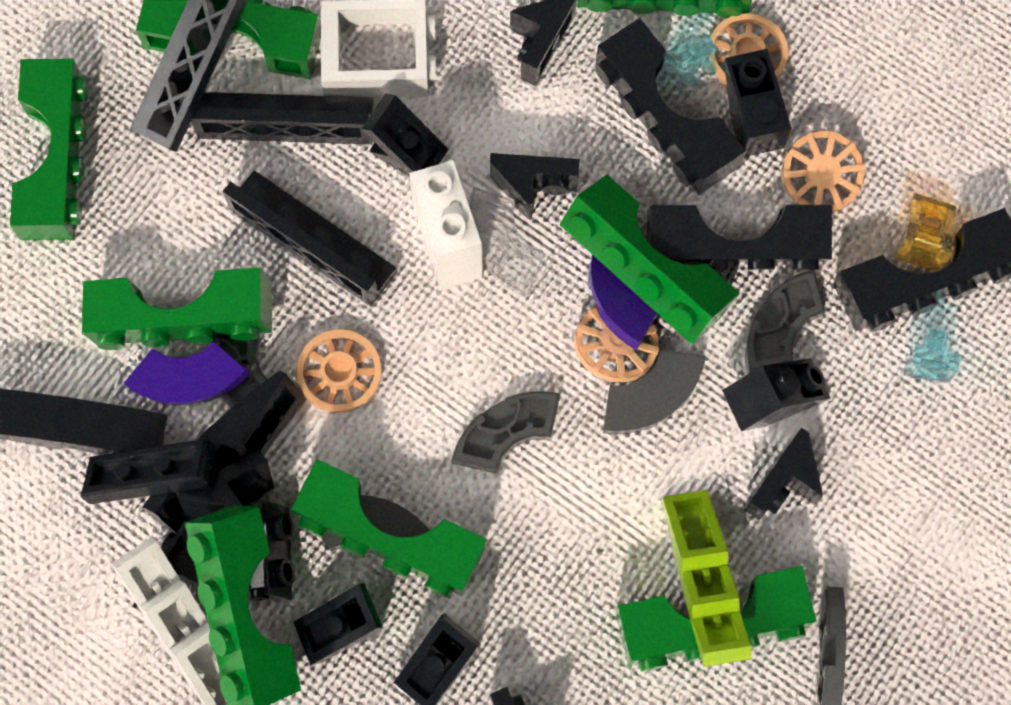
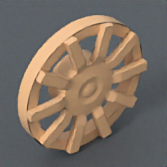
(749, 42)
(823, 170)
(613, 350)
(339, 371)

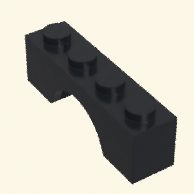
(698, 148)
(797, 236)
(880, 291)

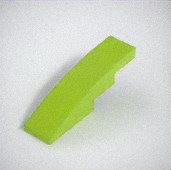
(706, 578)

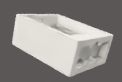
(376, 82)
(445, 226)

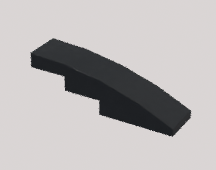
(77, 423)
(243, 429)

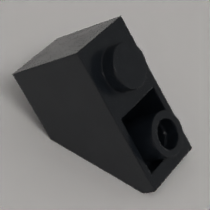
(756, 103)
(775, 393)

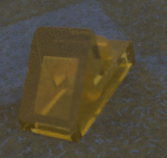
(927, 233)

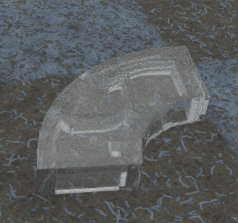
(503, 248)

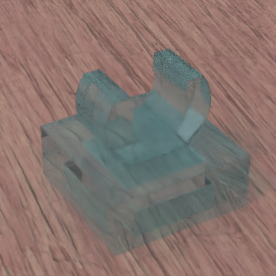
(687, 55)
(931, 360)

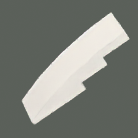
(173, 617)

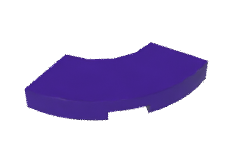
(619, 306)
(187, 379)

